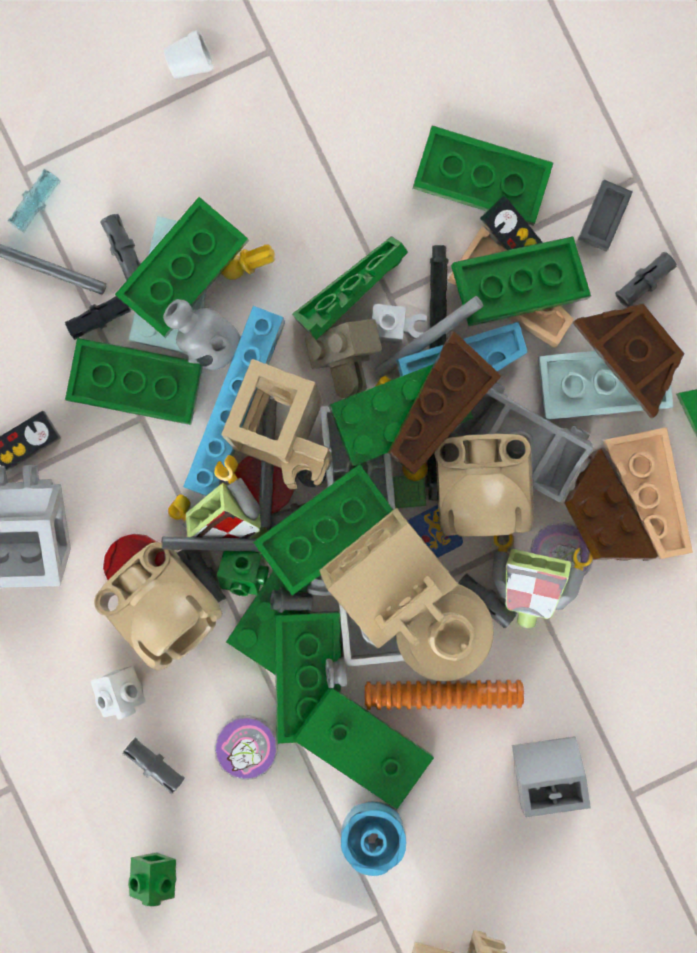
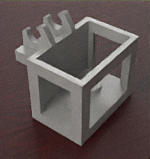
(32, 531)

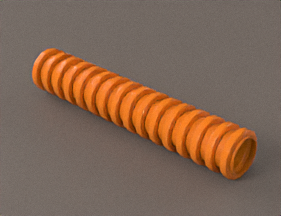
(447, 694)

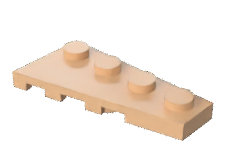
(545, 324)

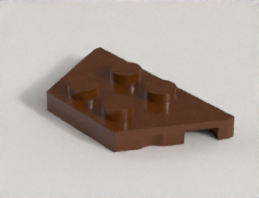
(635, 351)
(606, 514)

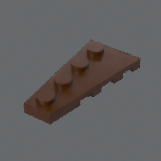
(446, 398)

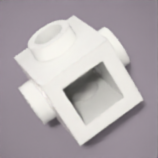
(118, 693)

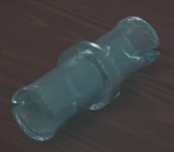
(34, 200)

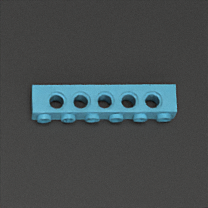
(256, 343)

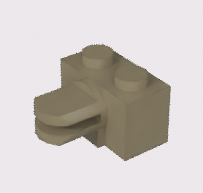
(344, 351)

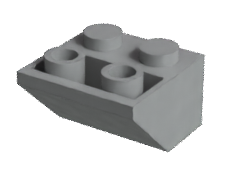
(550, 777)

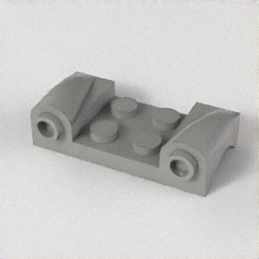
(554, 450)

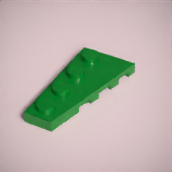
(339, 296)

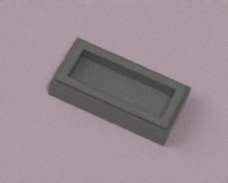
(605, 215)

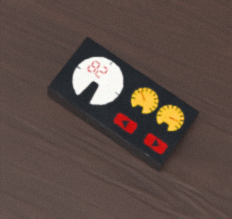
(509, 226)
(26, 440)

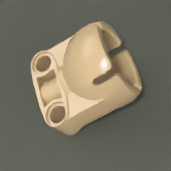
(485, 487)
(159, 607)

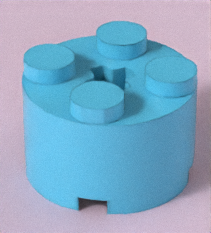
(389, 847)

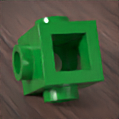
(242, 572)
(152, 878)

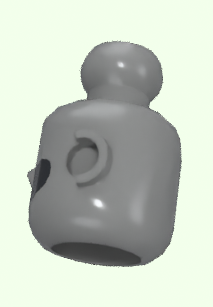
(202, 334)

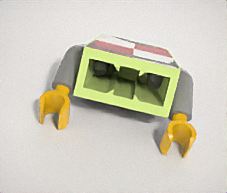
(224, 512)
(535, 582)

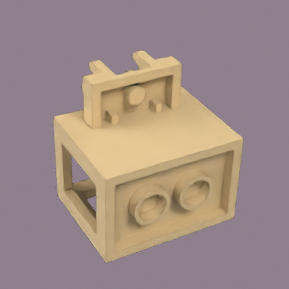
(292, 449)
(388, 580)

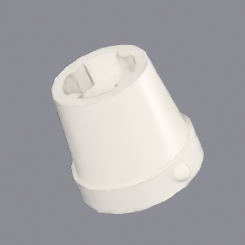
(188, 56)

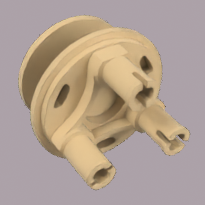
(450, 648)

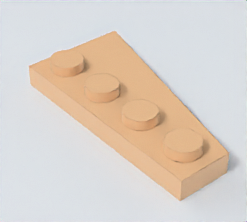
(651, 482)

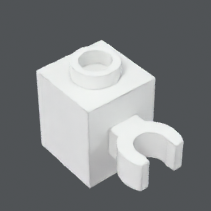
(392, 323)

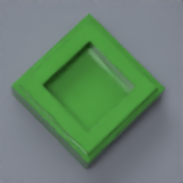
(408, 492)

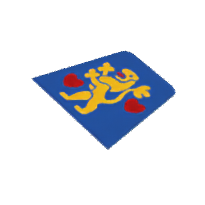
(428, 528)

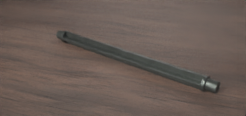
(438, 312)

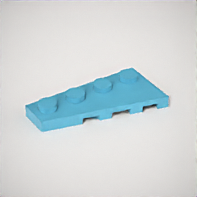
(495, 346)

